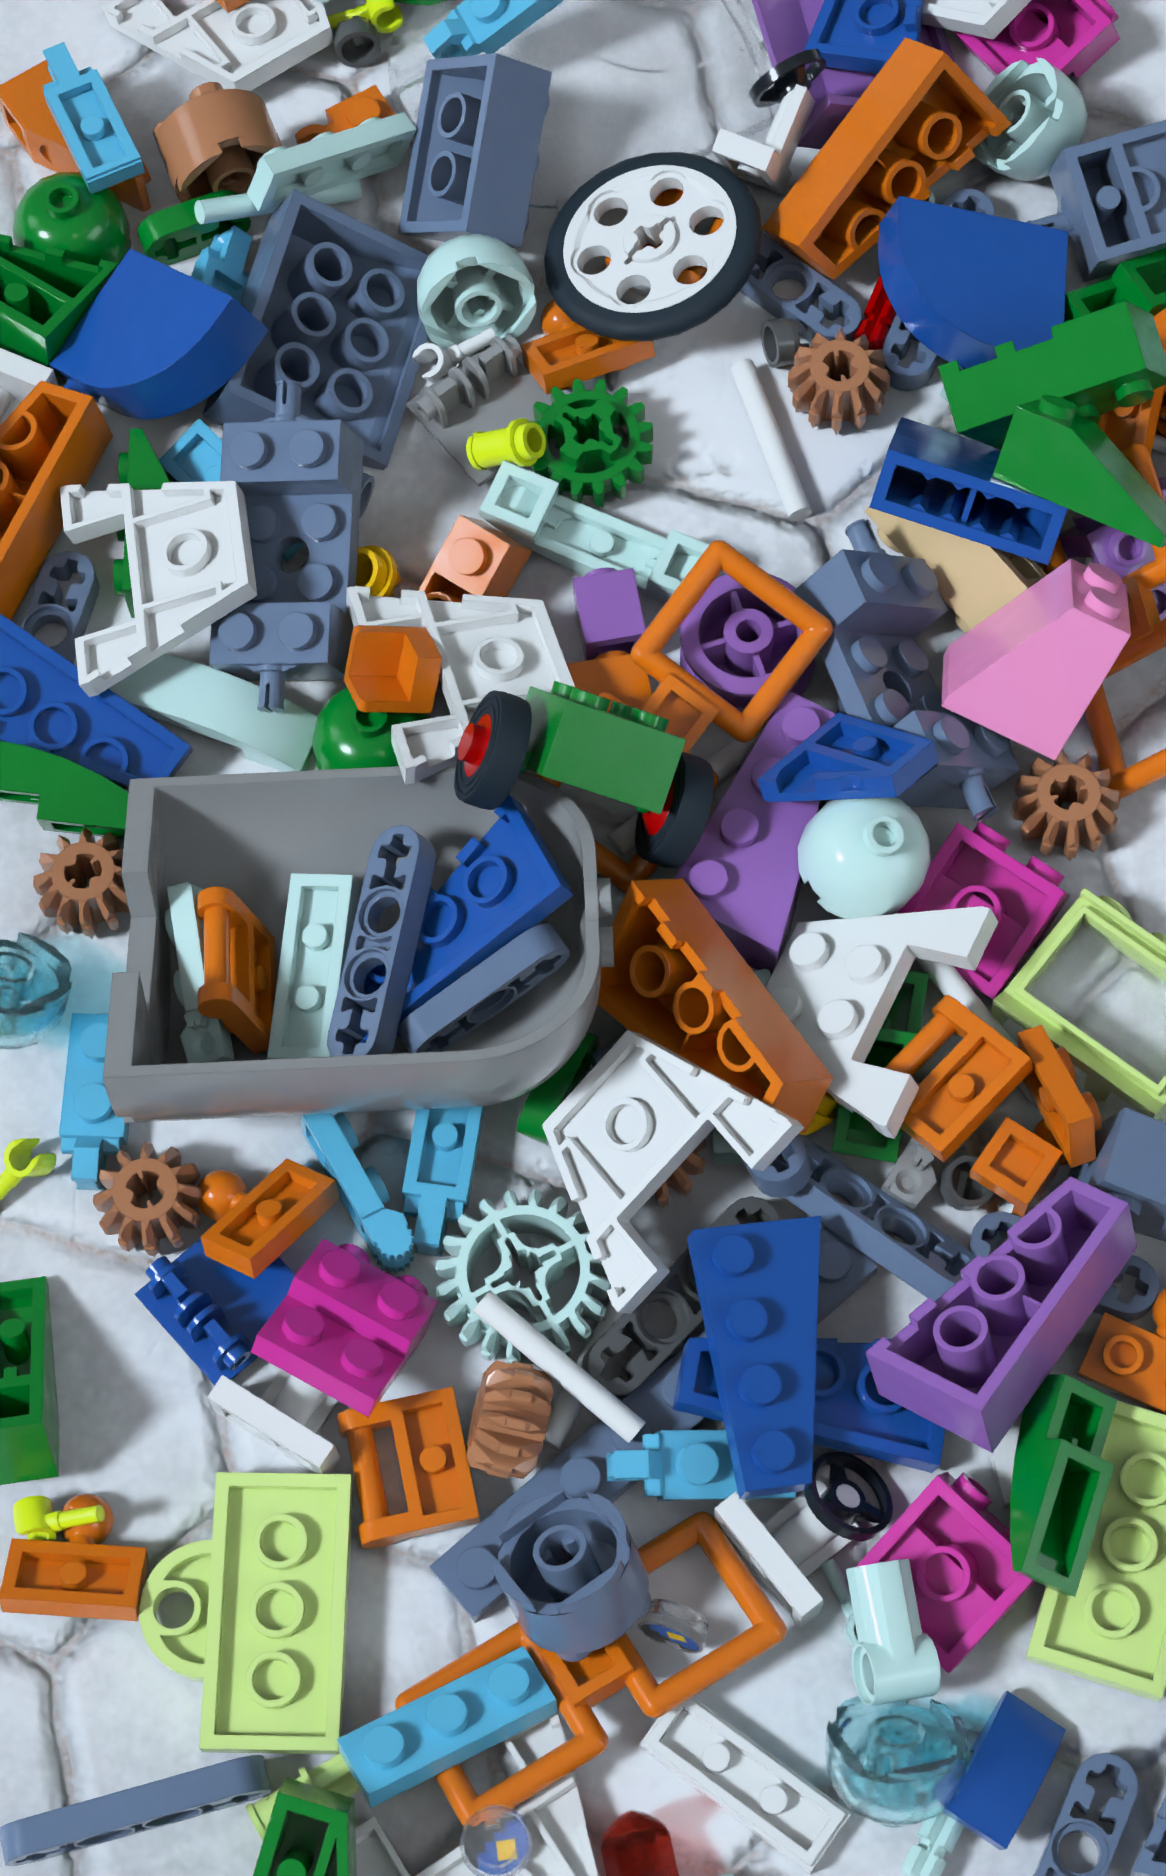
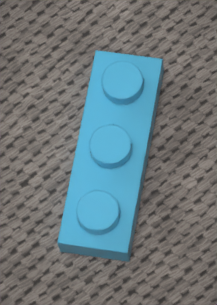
(447, 1726)

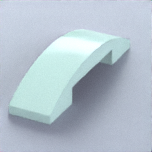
(583, 537)
(221, 709)

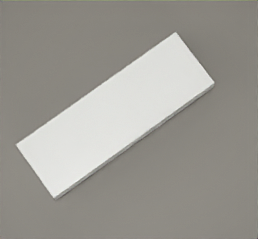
(746, 1782)

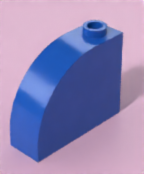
(971, 278)
(156, 341)
(951, 488)

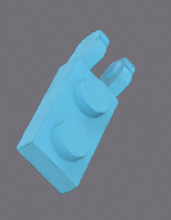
(360, 1190)

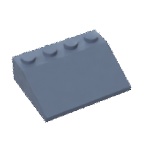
(336, 322)

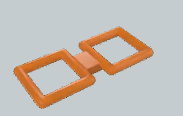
(1146, 637)
(692, 704)
(611, 1668)

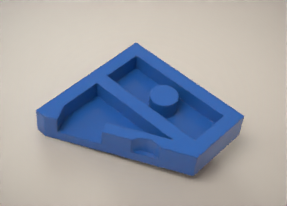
(849, 762)

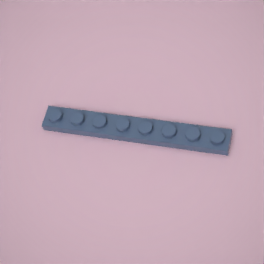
(582, 1466)

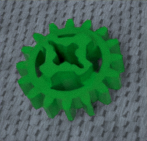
(588, 441)

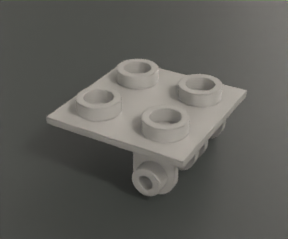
(476, 397)

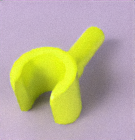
(381, 13)
(20, 1165)
(38, 1520)

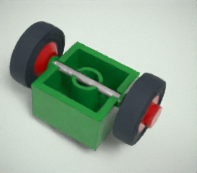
(604, 752)

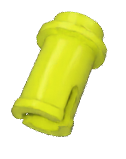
(518, 444)

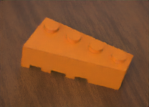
(893, 143)
(44, 445)
(699, 998)

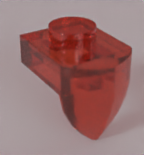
(637, 1847)

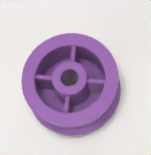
(736, 642)

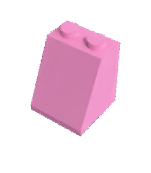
(1040, 657)

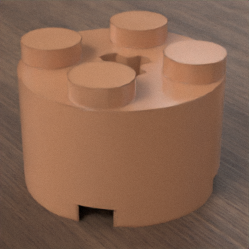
(215, 140)

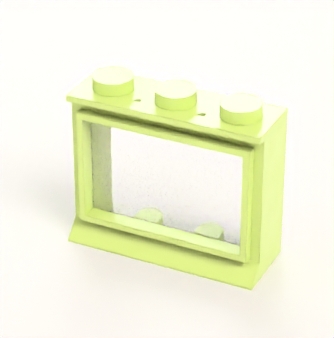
(1102, 998)

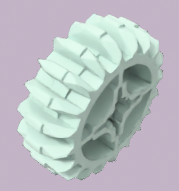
(549, 1262)

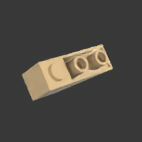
(969, 574)

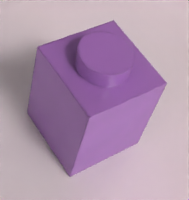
(607, 611)

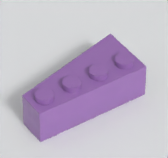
(749, 851)
(1005, 1324)

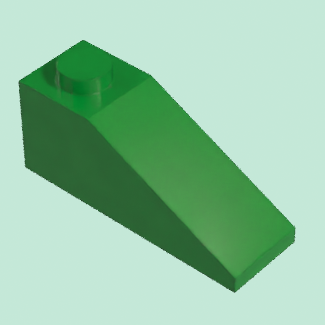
(1079, 468)
(27, 1383)

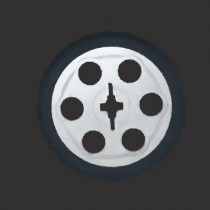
(670, 305)

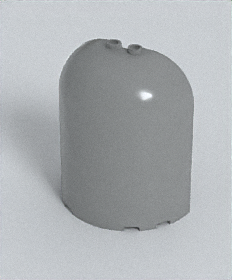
(250, 838)

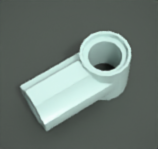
(892, 1653)

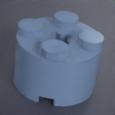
(571, 1573)

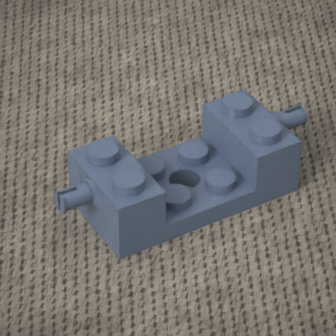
(1111, 198)
(297, 488)
(884, 676)

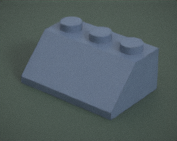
(475, 149)

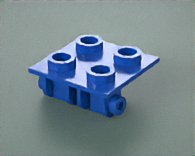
(213, 1307)

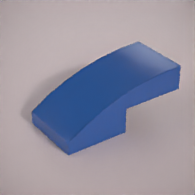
(1005, 1770)

